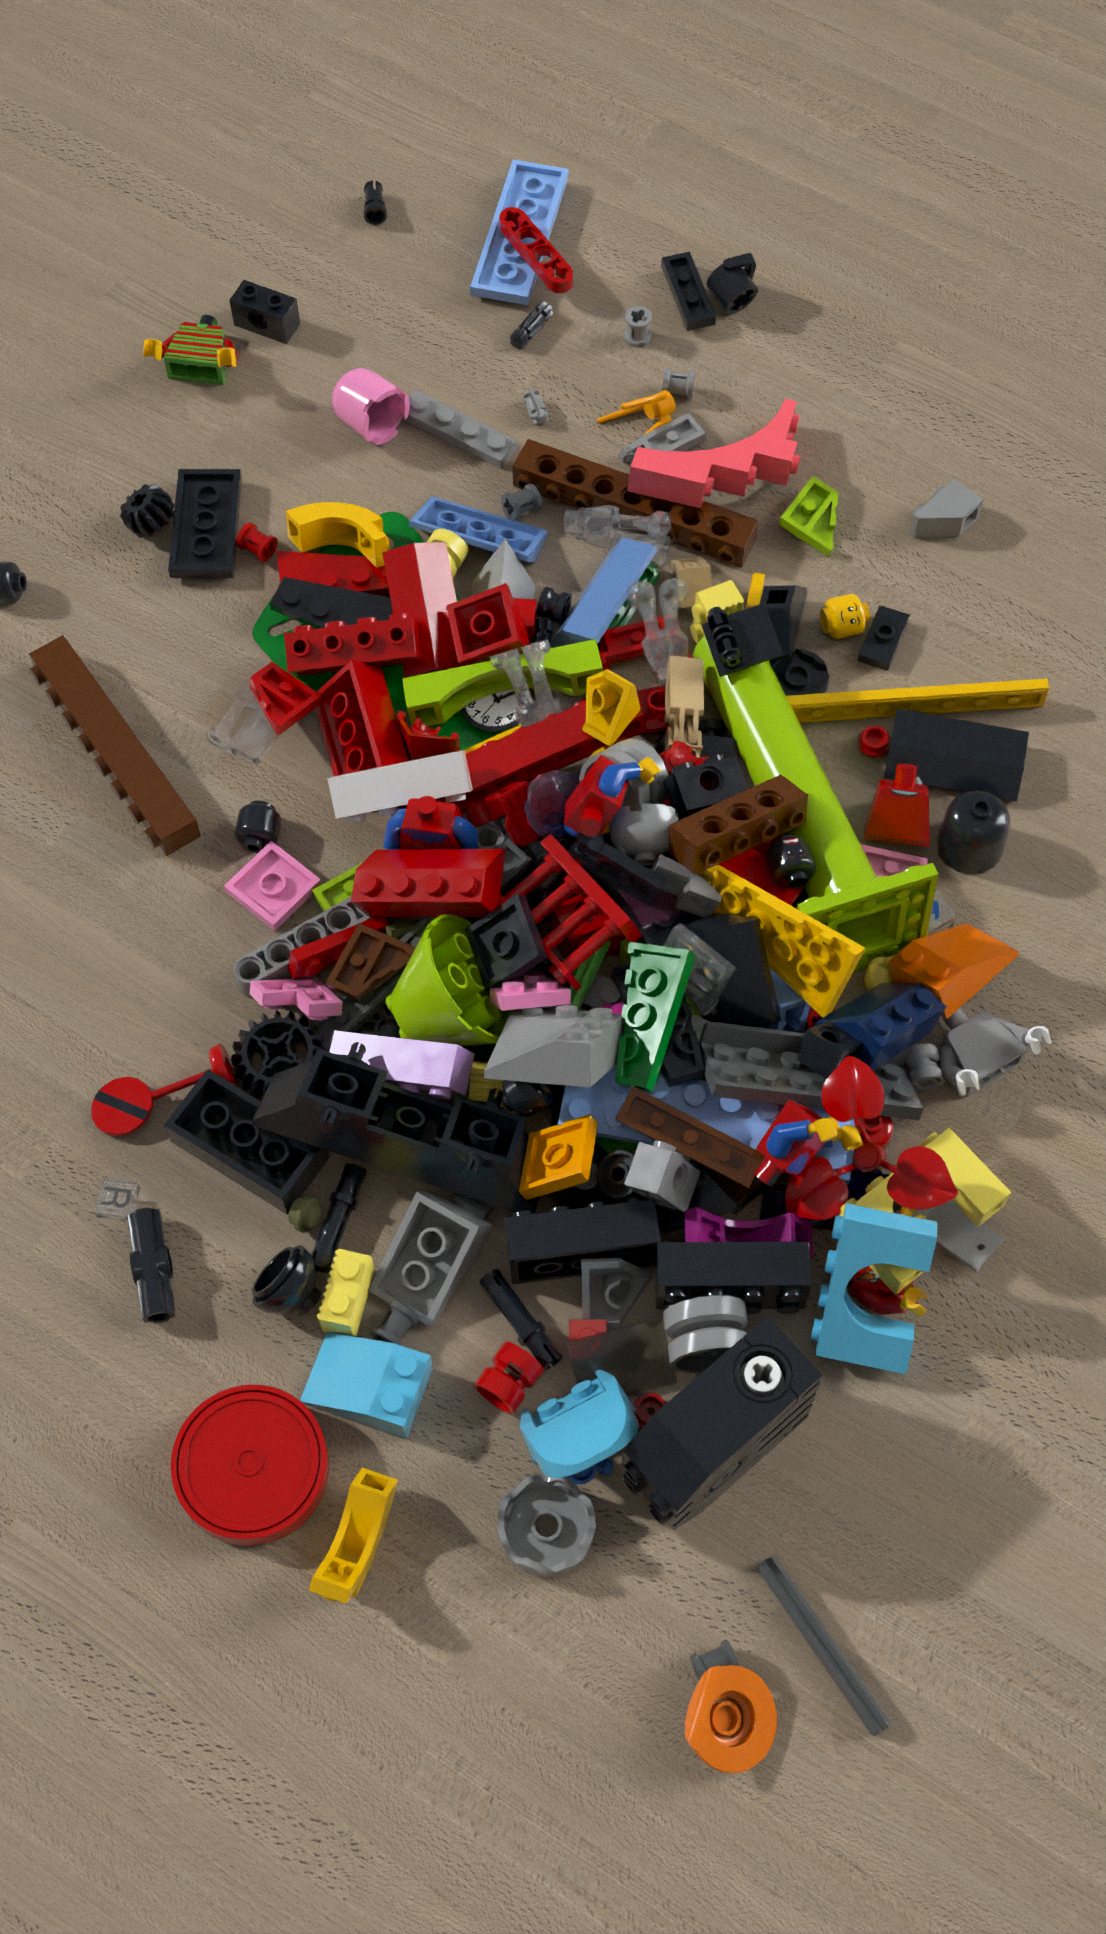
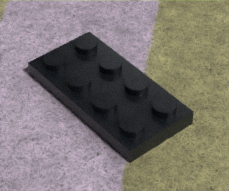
(205, 523)

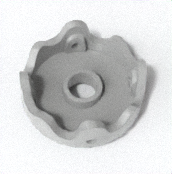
(541, 1498)

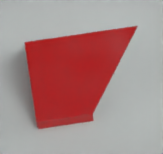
(423, 741)

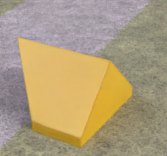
(609, 706)

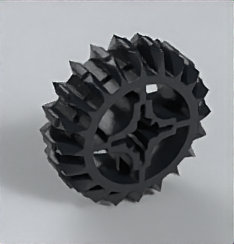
(261, 1040)

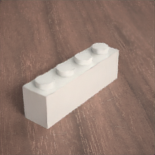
(395, 784)

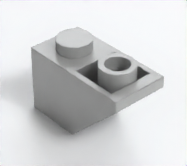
(947, 513)

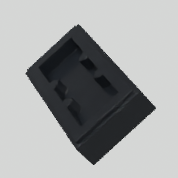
(883, 637)

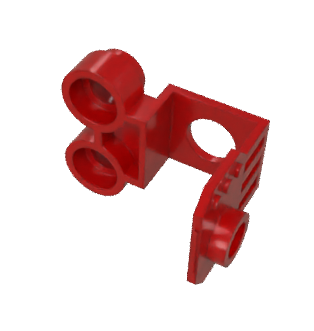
(509, 801)

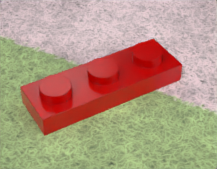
(322, 953)

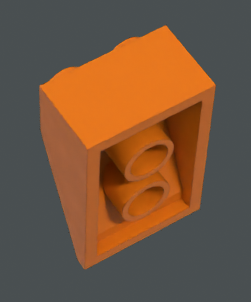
(952, 963)

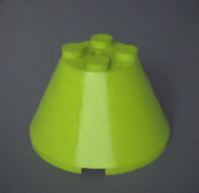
(443, 992)

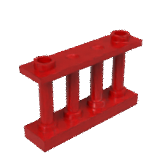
(596, 902)

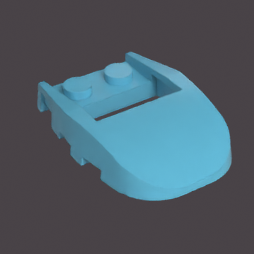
(580, 1427)

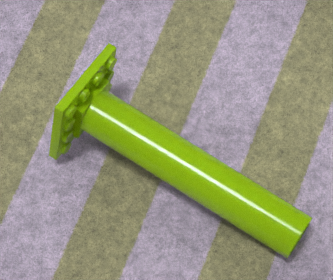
(844, 889)

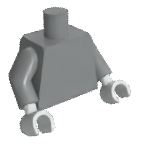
(985, 1049)

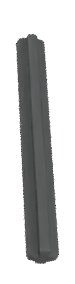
(824, 1646)

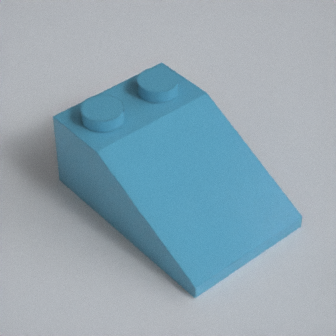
(368, 1382)

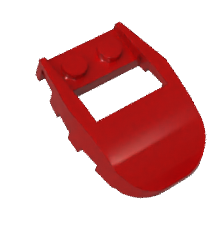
(625, 644)

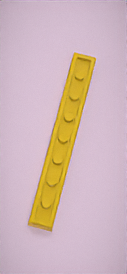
(920, 699)

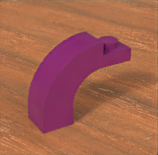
(707, 1227)

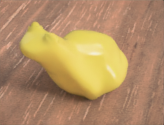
(878, 972)

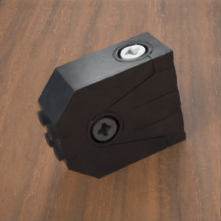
(720, 1425)

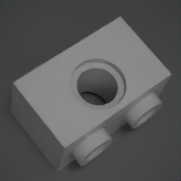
(662, 1175)

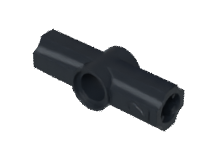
(151, 1265)

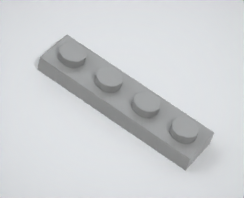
(460, 430)

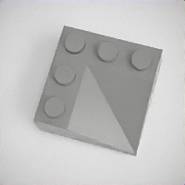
(557, 1046)

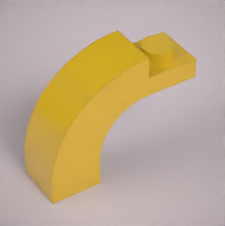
(338, 524)
(357, 1537)

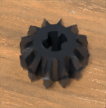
(147, 510)

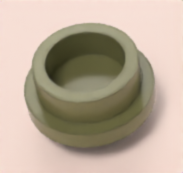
(305, 1213)

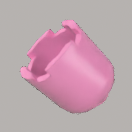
(370, 405)

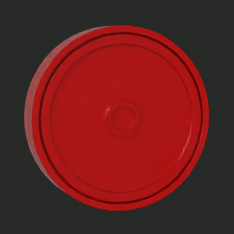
(250, 1465)

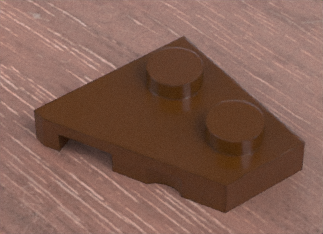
(368, 962)

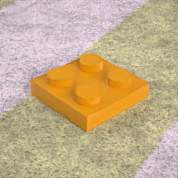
(558, 1157)

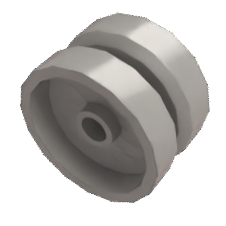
(636, 791)
(703, 1330)

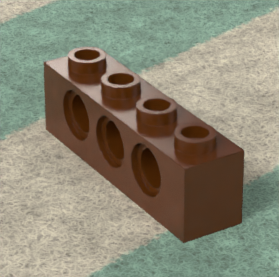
(737, 824)

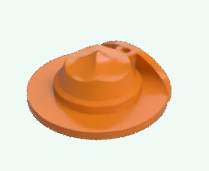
(731, 1719)

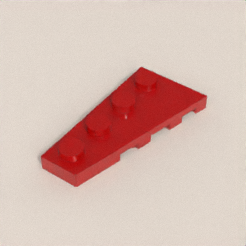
(334, 570)

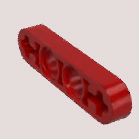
(539, 248)

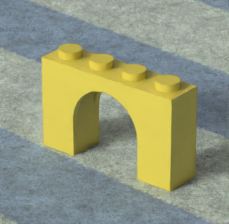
(978, 1196)

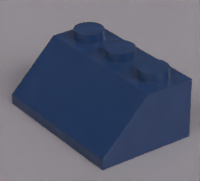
(888, 1019)

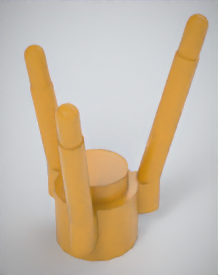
(655, 406)

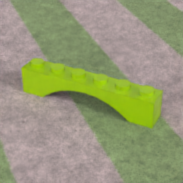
(442, 693)

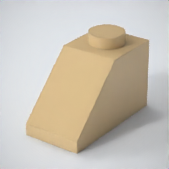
(696, 574)

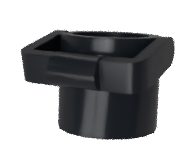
(733, 284)

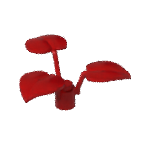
(920, 1174)

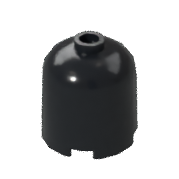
(973, 832)

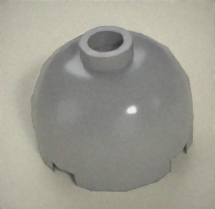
(643, 833)

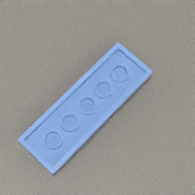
(501, 269)

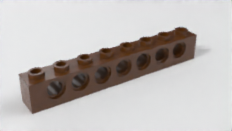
(589, 484)

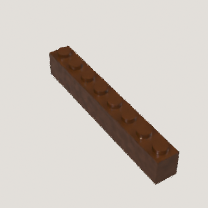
(114, 745)

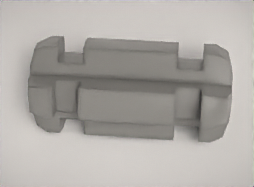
(535, 407)

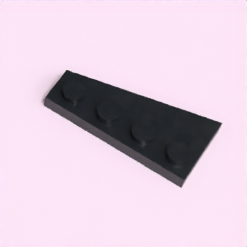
(319, 603)
(683, 1055)

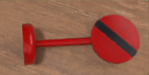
(128, 1102)

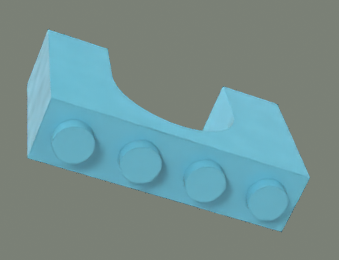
(867, 1239)

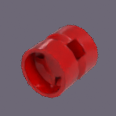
(501, 1388)

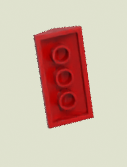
(423, 587)

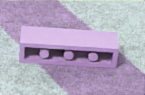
(413, 1063)

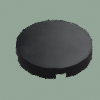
(802, 673)

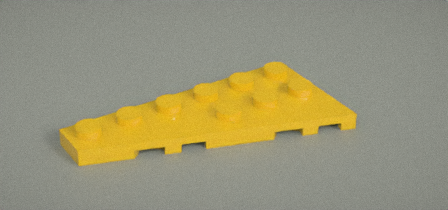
(798, 947)

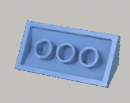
(480, 528)
(605, 593)

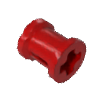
(256, 542)

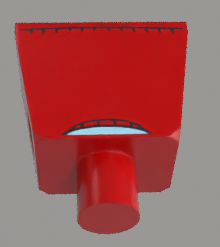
(900, 810)

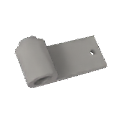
(960, 1235)

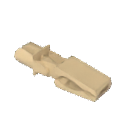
(684, 702)

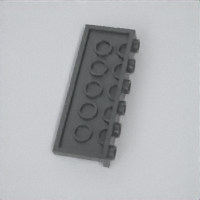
(765, 1068)

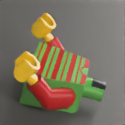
(195, 352)

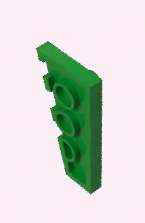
(653, 1001)

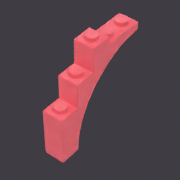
(727, 469)

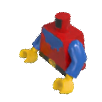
(602, 794)
(429, 826)
(797, 1138)

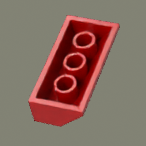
(359, 720)
(429, 882)

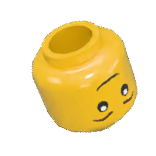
(844, 616)

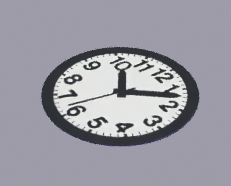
(493, 711)

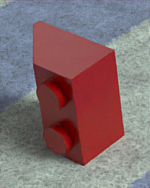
(486, 625)

